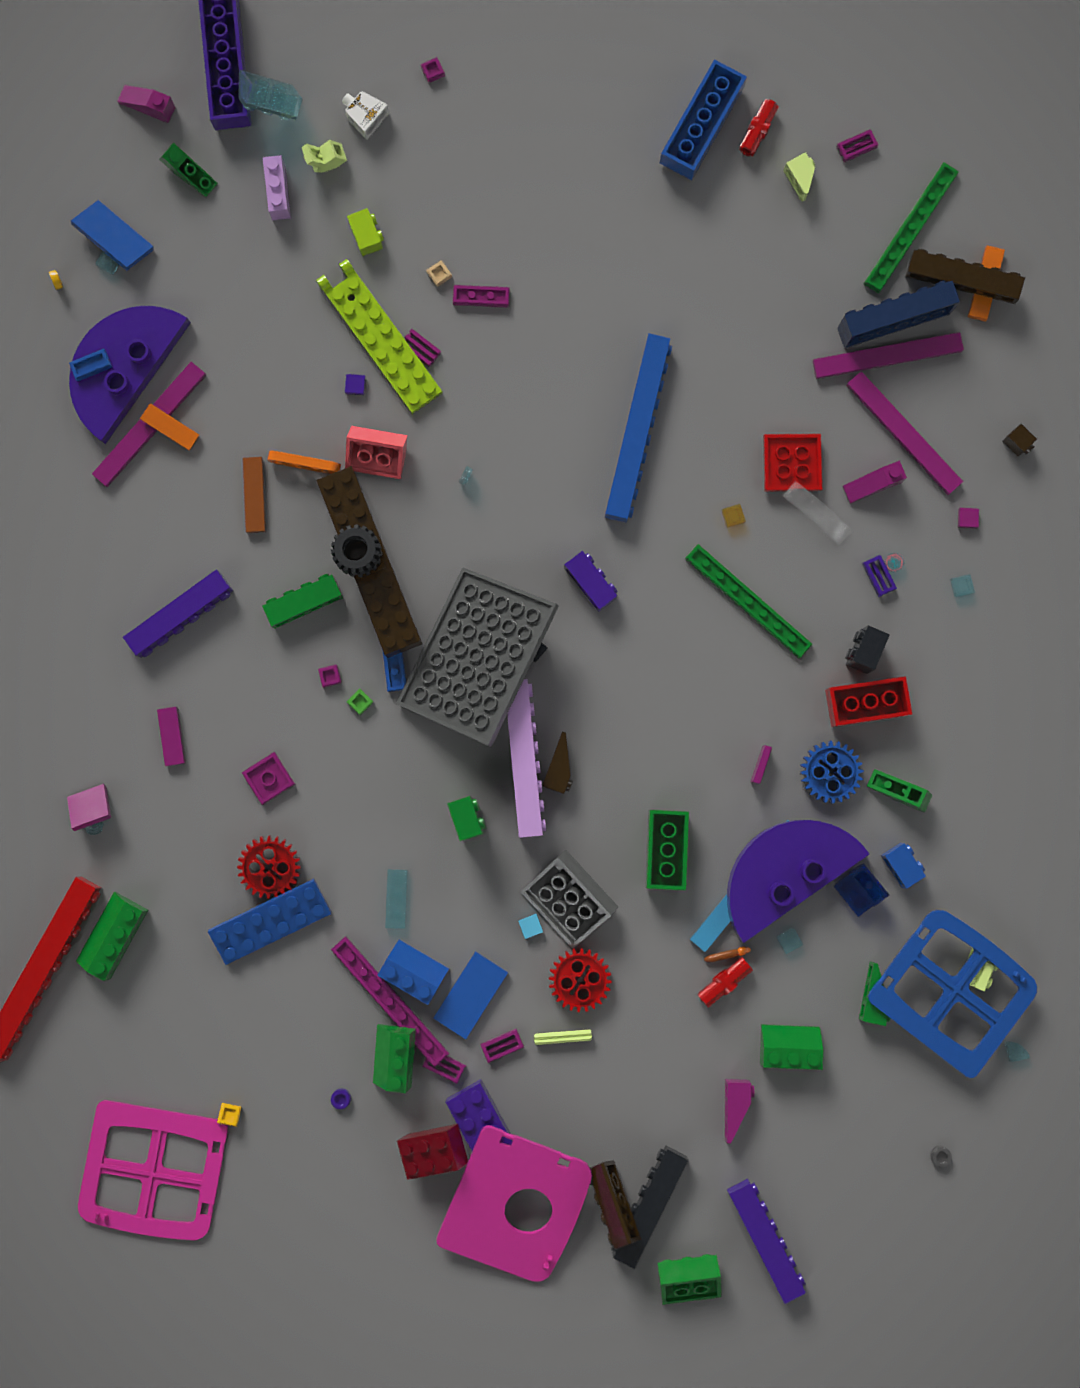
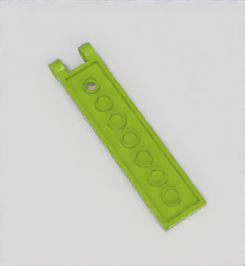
(381, 339)

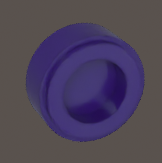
(341, 1098)

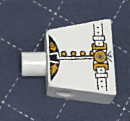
(365, 112)

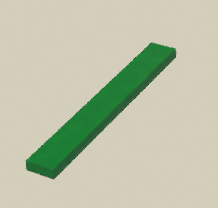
(911, 227)
(748, 601)

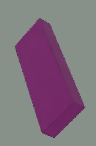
(481, 296)
(171, 736)

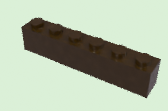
(966, 277)

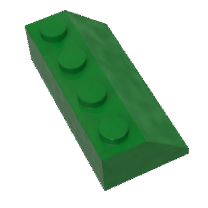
(111, 937)

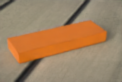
(169, 427)

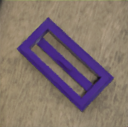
(872, 578)

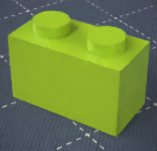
(364, 231)

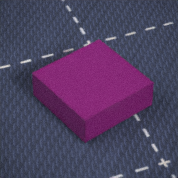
(432, 70)
(968, 518)
(329, 676)

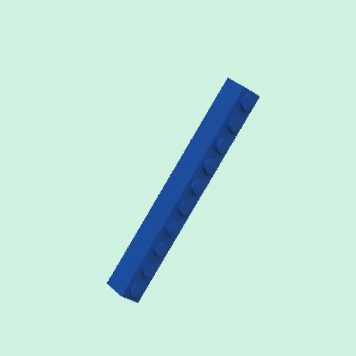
(637, 428)

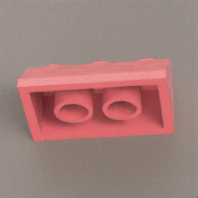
(375, 452)

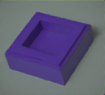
(355, 384)

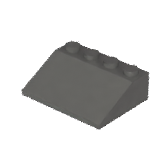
(569, 899)

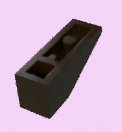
(559, 769)

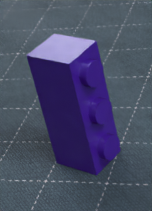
(591, 580)

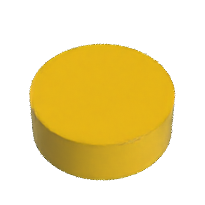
(56, 280)

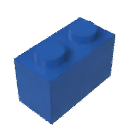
(903, 865)

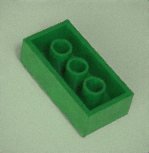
(667, 850)

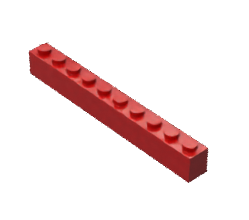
(45, 961)

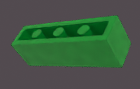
(302, 601)

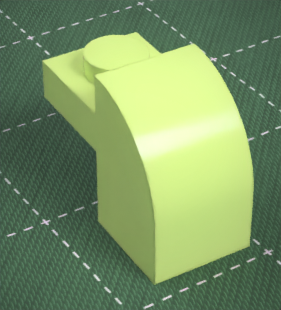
(325, 157)

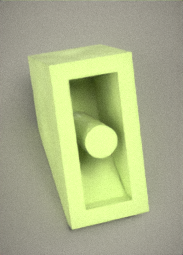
(800, 174)

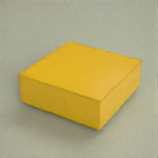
(229, 1114)

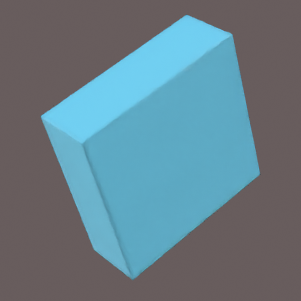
(530, 926)

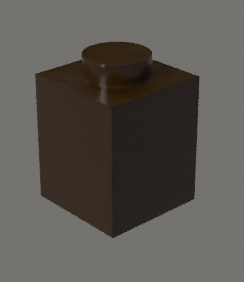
(1020, 440)

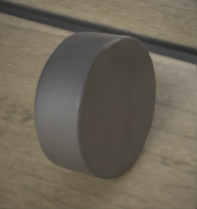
(941, 1156)

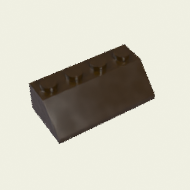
(614, 1205)

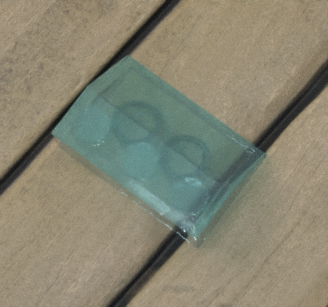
(268, 95)

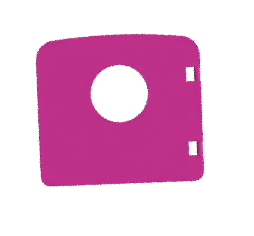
(495, 1171)

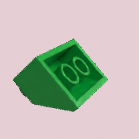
(791, 1047)
(394, 1058)
(689, 1279)

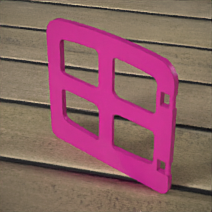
(151, 1172)

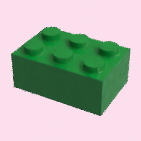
(466, 818)

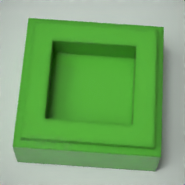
(360, 702)

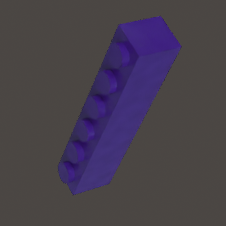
(178, 613)
(766, 1241)

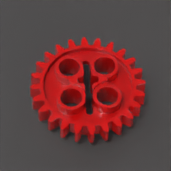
(255, 879)
(565, 970)

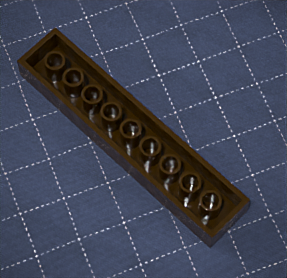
(380, 588)

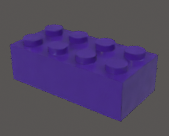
(474, 1110)

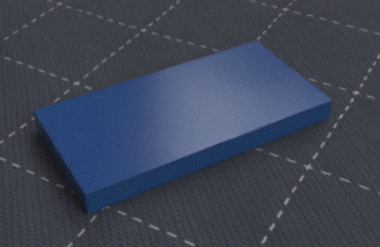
(112, 235)
(470, 995)

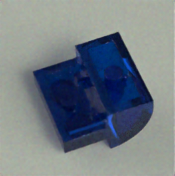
(861, 889)

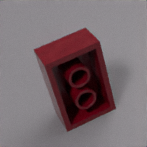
(432, 1152)

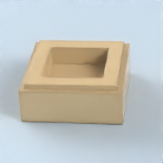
(439, 273)

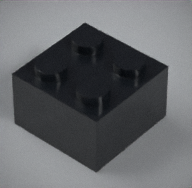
(867, 649)

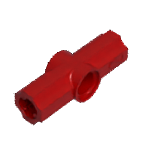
(759, 127)
(725, 982)

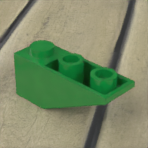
(187, 169)

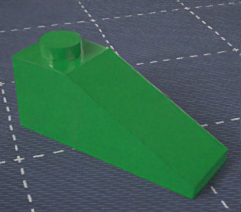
(900, 790)
(868, 1011)

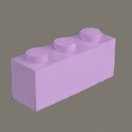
(276, 187)

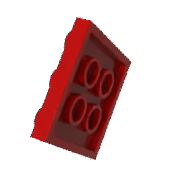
(790, 460)

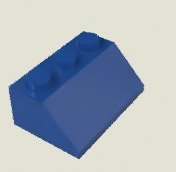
(413, 972)

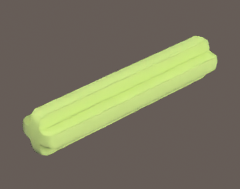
(562, 1037)

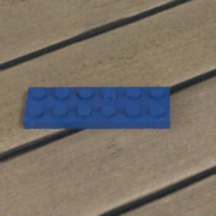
(269, 921)

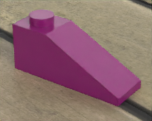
(147, 102)
(875, 482)
(737, 1101)

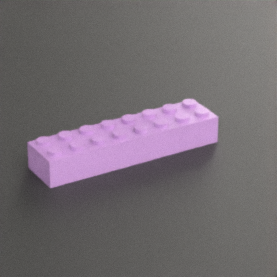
(524, 764)

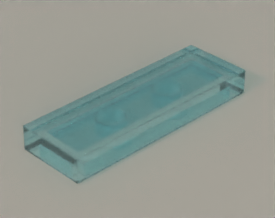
(396, 898)

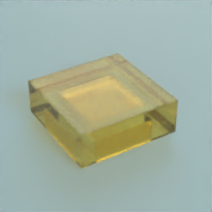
(733, 516)

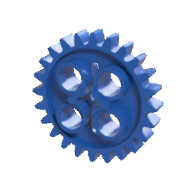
(842, 759)

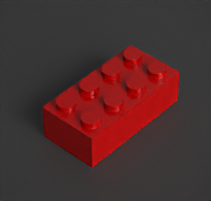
(868, 701)

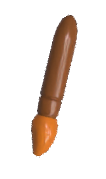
(727, 954)

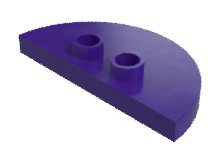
(137, 346)
(785, 869)

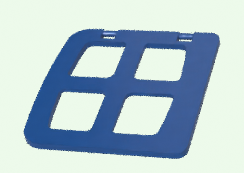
(954, 990)

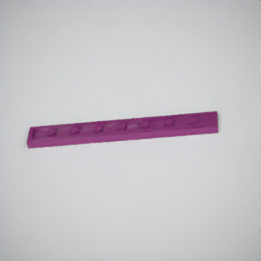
(888, 355)
(142, 432)
(904, 433)
(389, 1000)

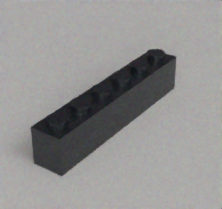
(652, 1202)

